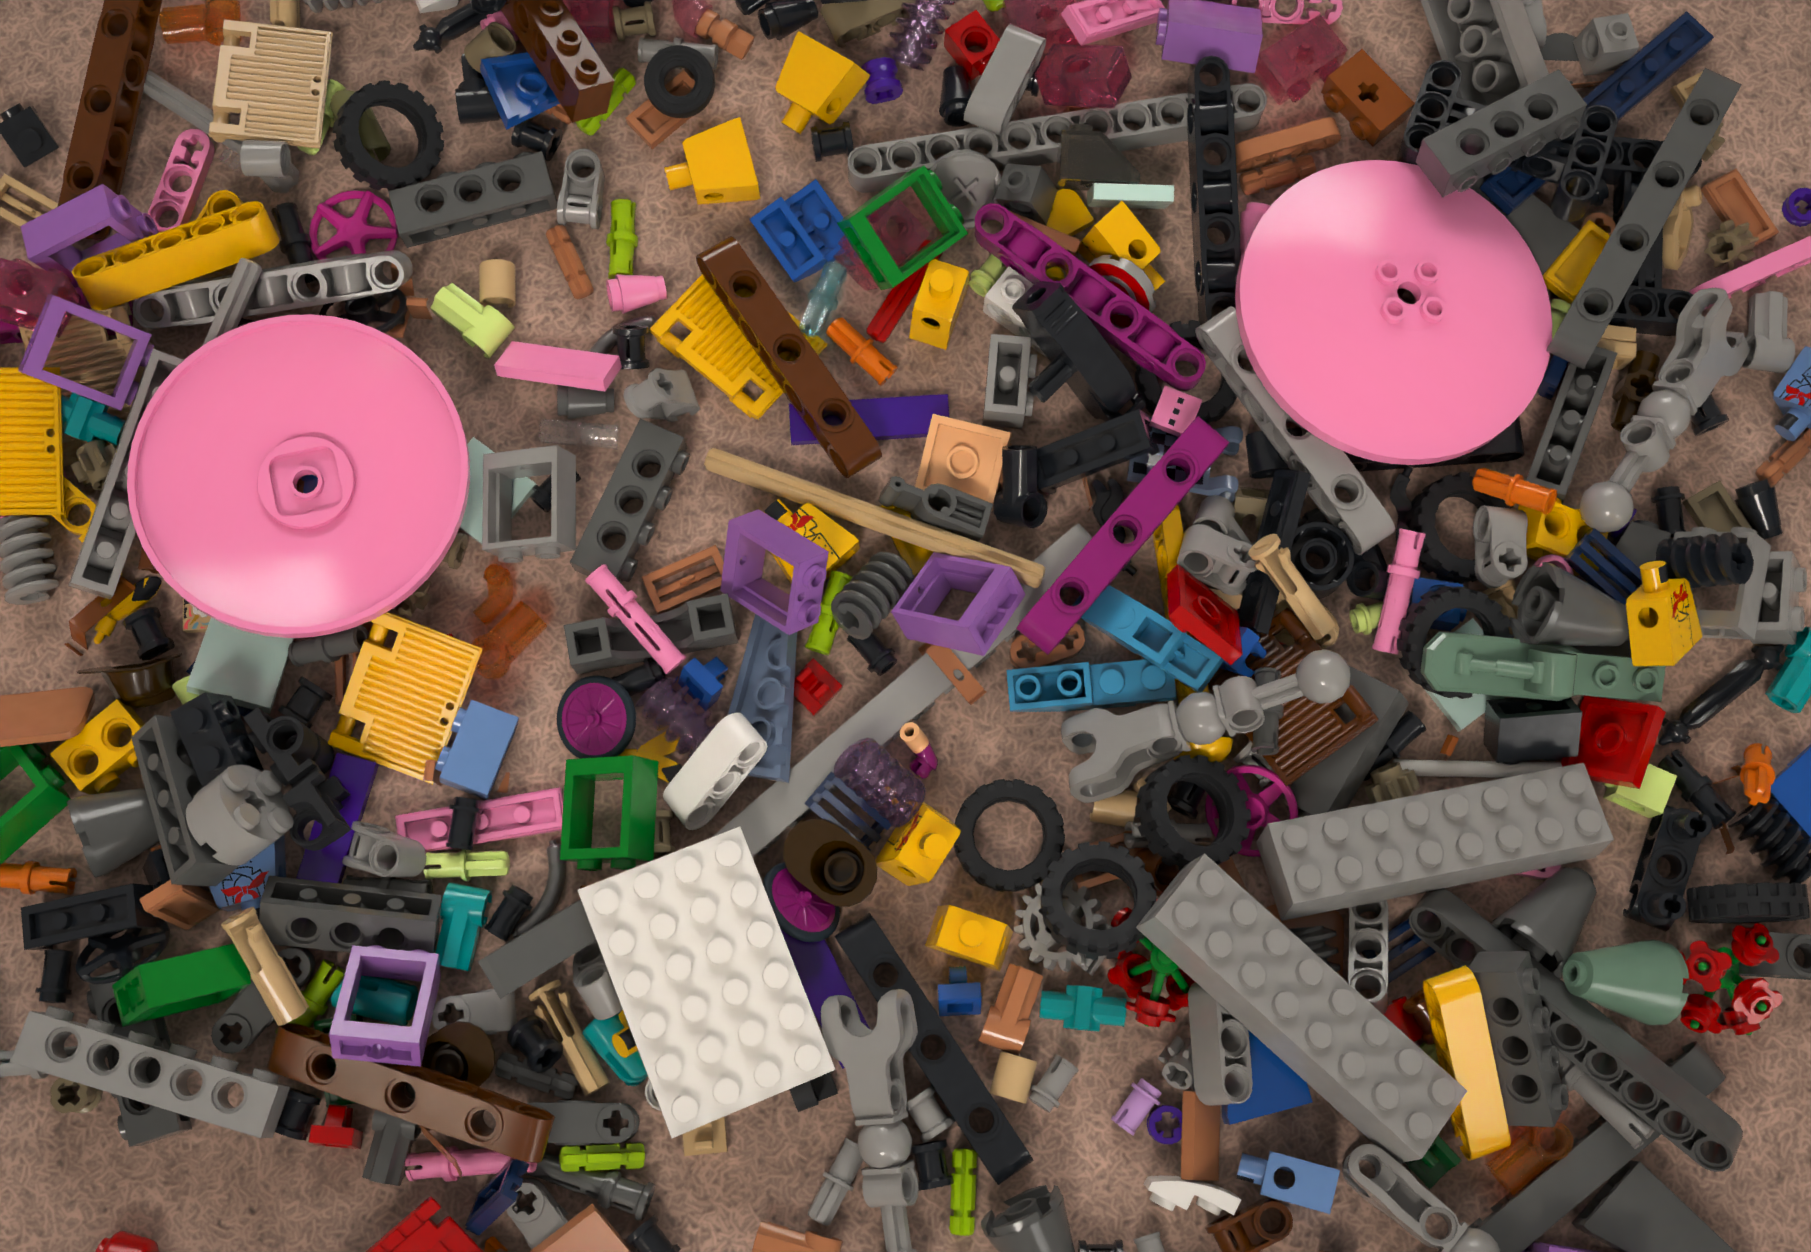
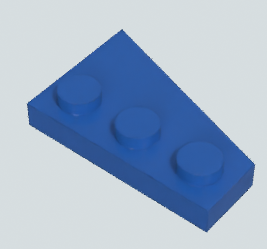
(517, 87)

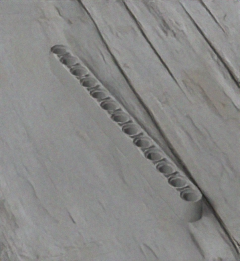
(885, 714)

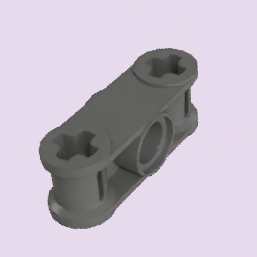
(251, 1010)
(587, 1122)

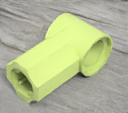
(476, 323)

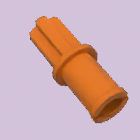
(861, 350)
(1515, 490)
(1757, 774)

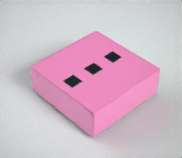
(1175, 411)

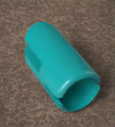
(383, 1000)
(599, 1035)

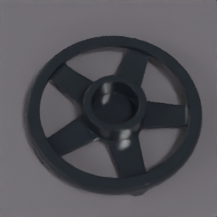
(367, 310)
(120, 952)

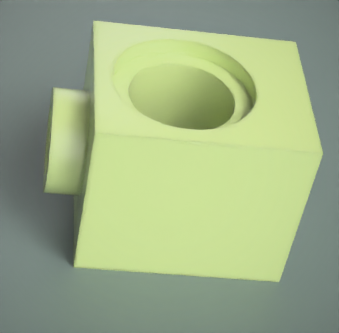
(1650, 798)

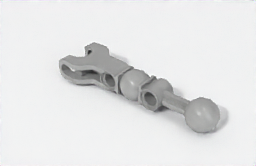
(1685, 381)
(1163, 731)
(879, 1102)
(1409, 1202)

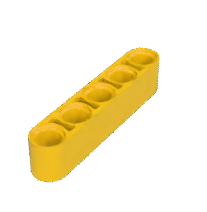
(176, 255)
(1468, 1056)

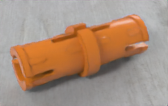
(34, 877)

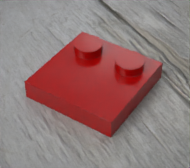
(1203, 614)
(1616, 740)

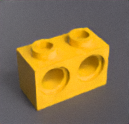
(1555, 532)
(101, 739)

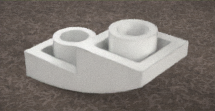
(1174, 1191)

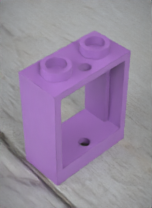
(51, 235)
(44, 336)
(743, 581)
(983, 620)
(382, 1041)

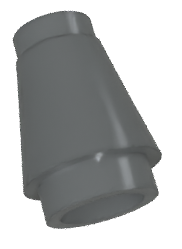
(583, 402)

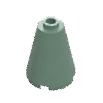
(1631, 979)

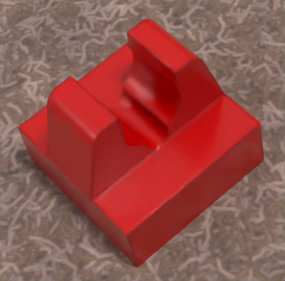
(815, 687)
(337, 1130)

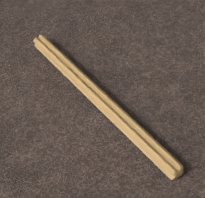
(868, 515)

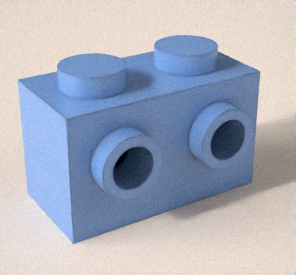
(477, 749)

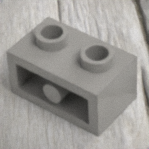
(1007, 380)
(1780, 609)

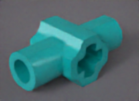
(89, 419)
(1082, 1008)

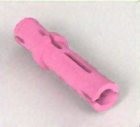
(1399, 589)
(633, 616)
(470, 1161)

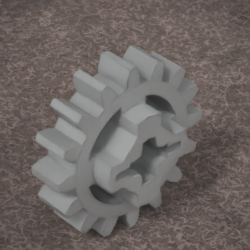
(1043, 943)

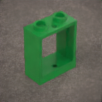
(872, 250)
(35, 807)
(637, 817)
(180, 984)

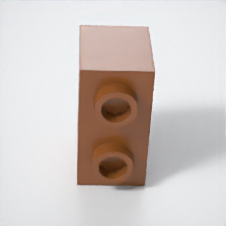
(1384, 105)

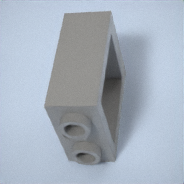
(497, 502)
(1744, 620)

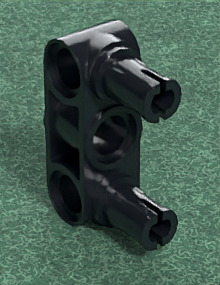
(1677, 838)

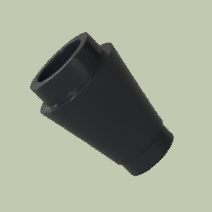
(785, 17)
(954, 96)
(1760, 508)

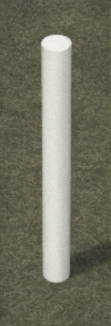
(1486, 769)

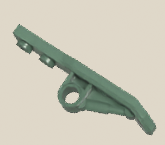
(1533, 671)

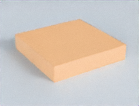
(963, 457)

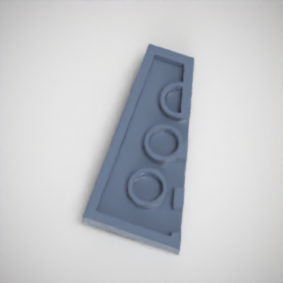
(767, 695)

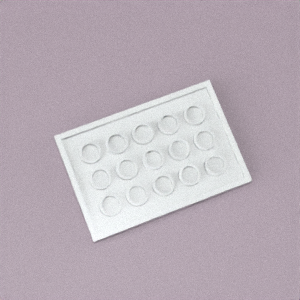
(706, 981)

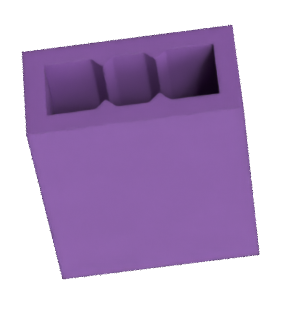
(1205, 28)

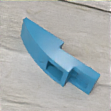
(1152, 638)
(1088, 686)

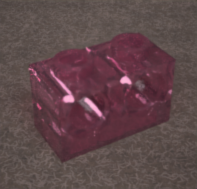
(910, 236)

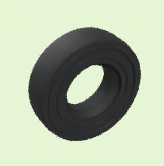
(662, 64)

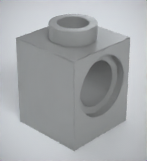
(1606, 44)

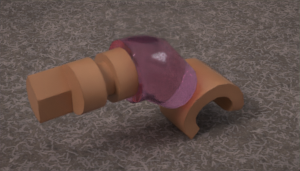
(700, 20)

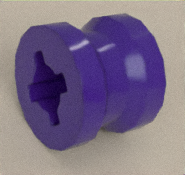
(882, 83)

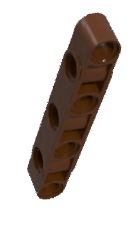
(110, 99)
(804, 380)
(439, 1102)

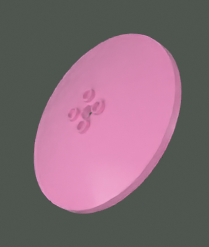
(1358, 360)
(253, 416)

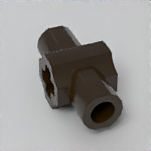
(1639, 376)

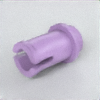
(1137, 1106)

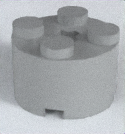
(239, 814)

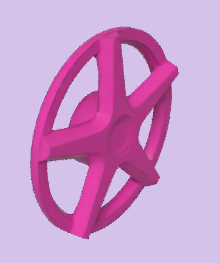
(353, 230)
(1257, 803)

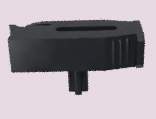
(1075, 352)

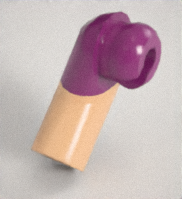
(921, 747)

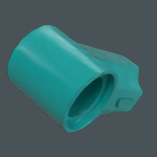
(1793, 681)
(462, 919)

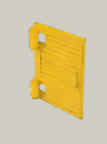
(720, 348)
(28, 473)
(405, 695)

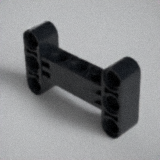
(1556, 162)
(1646, 288)

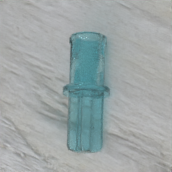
(823, 299)

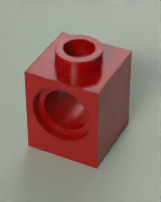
(969, 32)

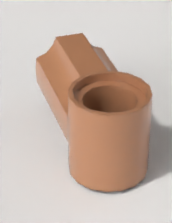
(1008, 1018)
(780, 1238)

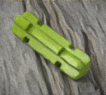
(623, 82)
(602, 1157)
(963, 1192)

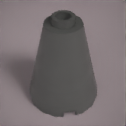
(1566, 611)
(113, 827)
(1550, 917)
(1031, 1223)

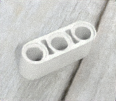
(714, 771)

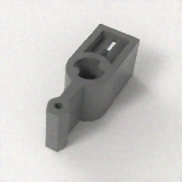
(955, 509)

